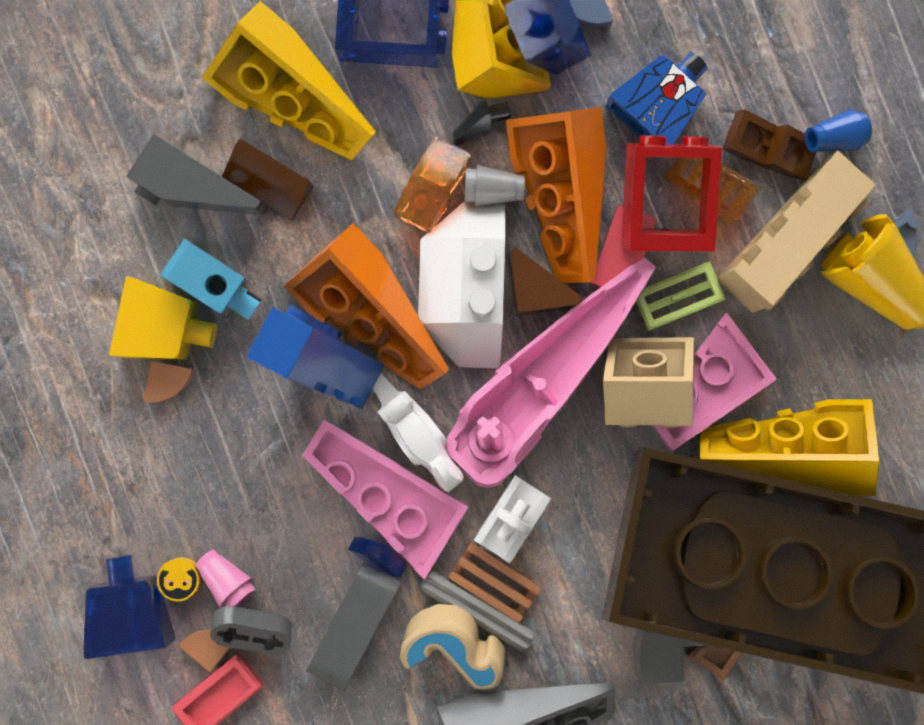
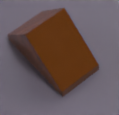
(536, 288)

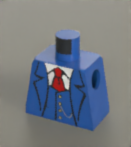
(660, 97)

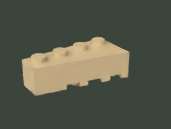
(797, 233)

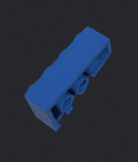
(312, 356)

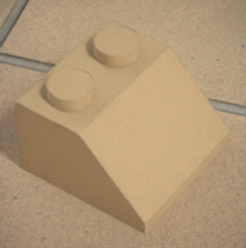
(649, 382)

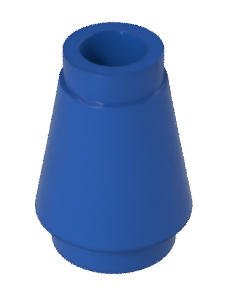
(840, 133)

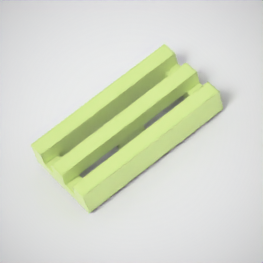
(712, 282)

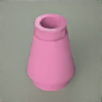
(225, 580)

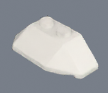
(465, 284)

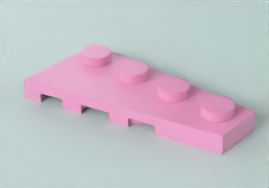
(394, 500)

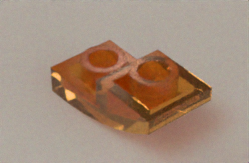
(431, 185)

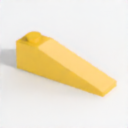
(488, 54)
(277, 74)
(817, 447)

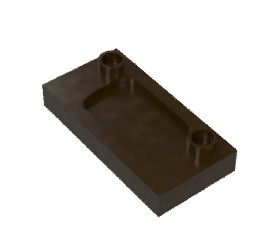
(771, 569)

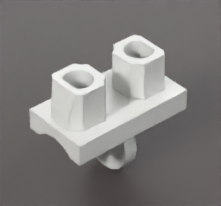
(512, 519)

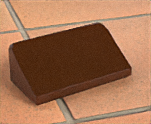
(267, 179)

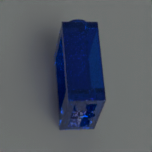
(421, 55)

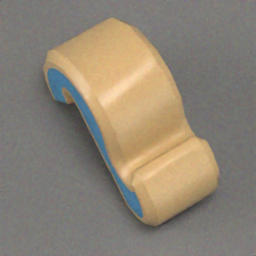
(457, 638)

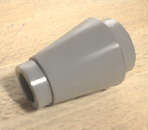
(492, 186)

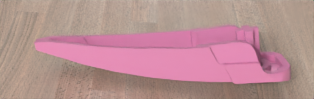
(532, 387)

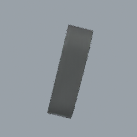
(251, 630)

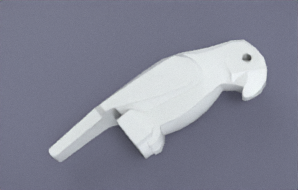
(417, 434)

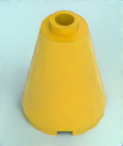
(879, 272)

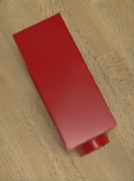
(665, 239)

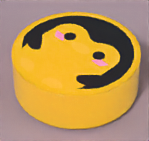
(179, 579)

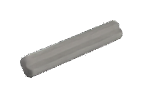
(484, 614)

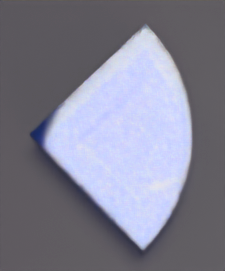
(378, 555)

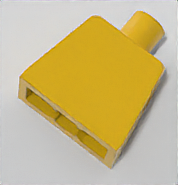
(157, 324)

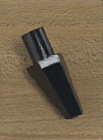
(480, 121)

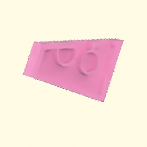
(724, 378)

